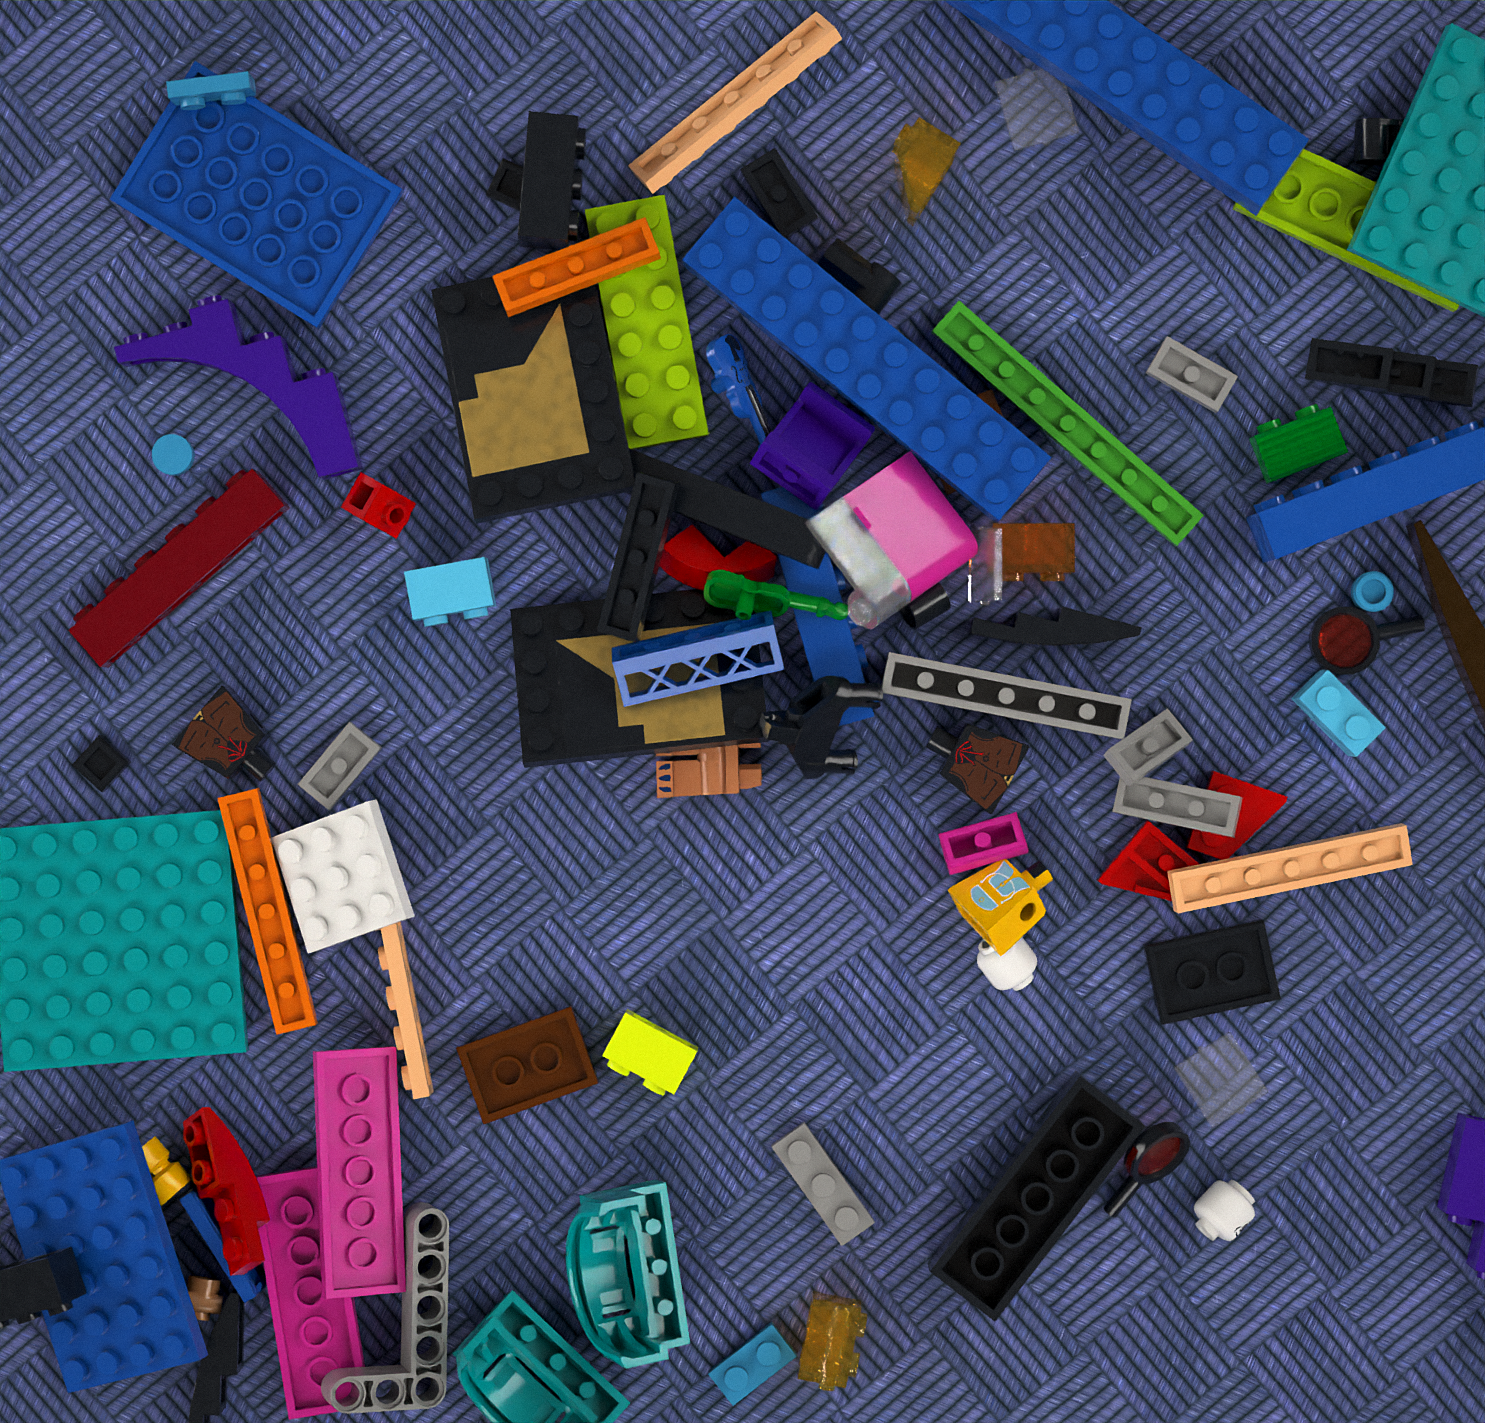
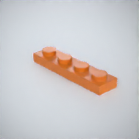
(576, 267)

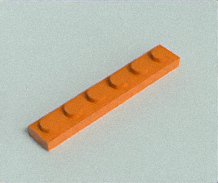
(267, 911)

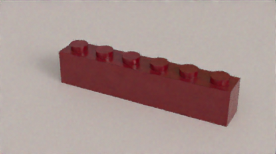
(178, 568)

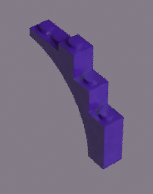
(217, 342)
(1464, 1185)

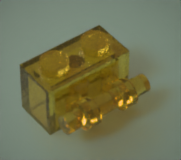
(830, 1341)

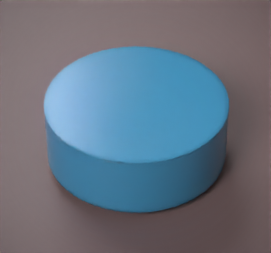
(173, 454)
(1372, 591)

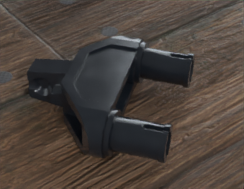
(812, 723)

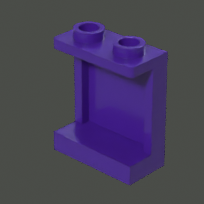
(812, 446)

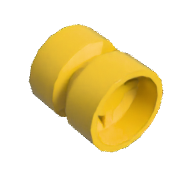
(168, 1176)

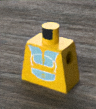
(1002, 901)

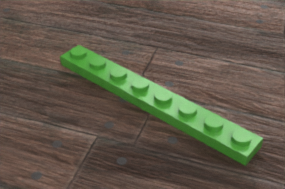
(1067, 423)

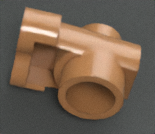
(204, 1296)

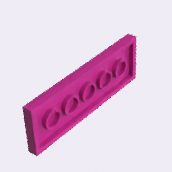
(359, 1172)
(309, 1330)

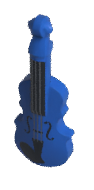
(732, 375)

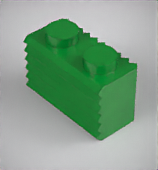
(1297, 444)

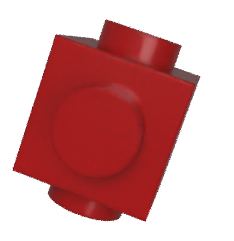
(378, 505)

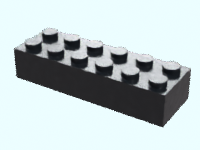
(1035, 1196)

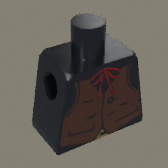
(227, 737)
(978, 762)

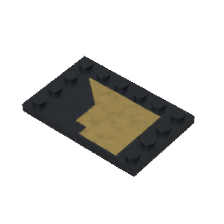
(532, 400)
(573, 700)

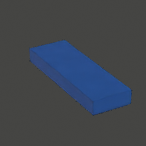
(202, 1215)

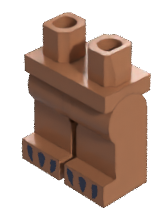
(712, 773)

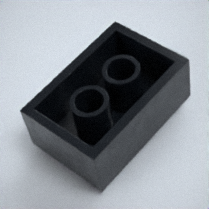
(551, 181)

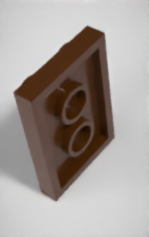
(527, 1064)

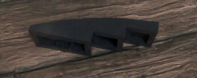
(1391, 372)
(1069, 628)
(224, 1358)

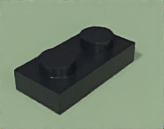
(779, 194)

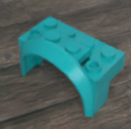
(601, 1280)
(511, 1392)

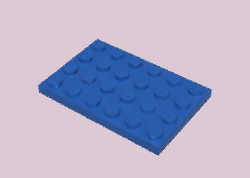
(259, 199)
(104, 1204)

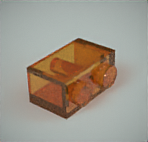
(1037, 549)

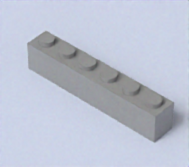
(1005, 695)

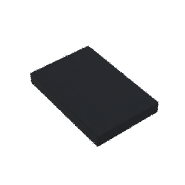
(1211, 971)

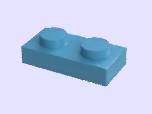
(228, 88)
(752, 1363)

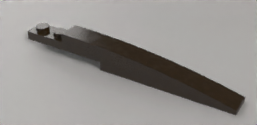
(1455, 615)

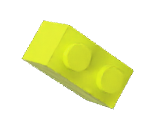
(650, 1053)

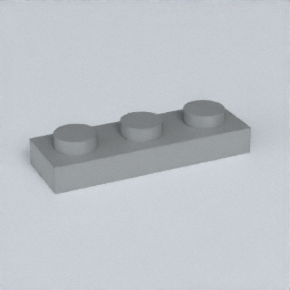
(1179, 805)
(823, 1183)

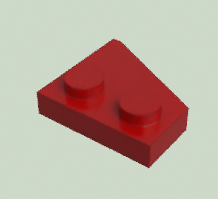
(1256, 808)
(1145, 863)

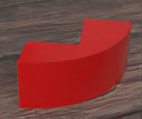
(692, 557)

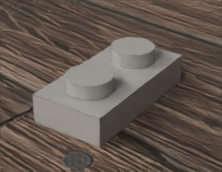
(1191, 374)
(1148, 747)
(339, 765)

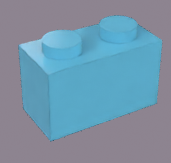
(450, 590)
(1338, 713)

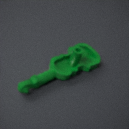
(743, 596)

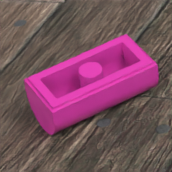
(983, 843)

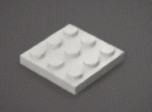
(342, 876)

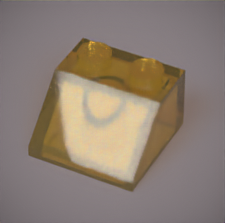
(921, 164)

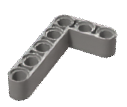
(413, 1328)

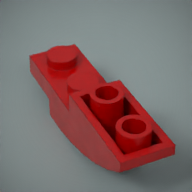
(227, 1177)

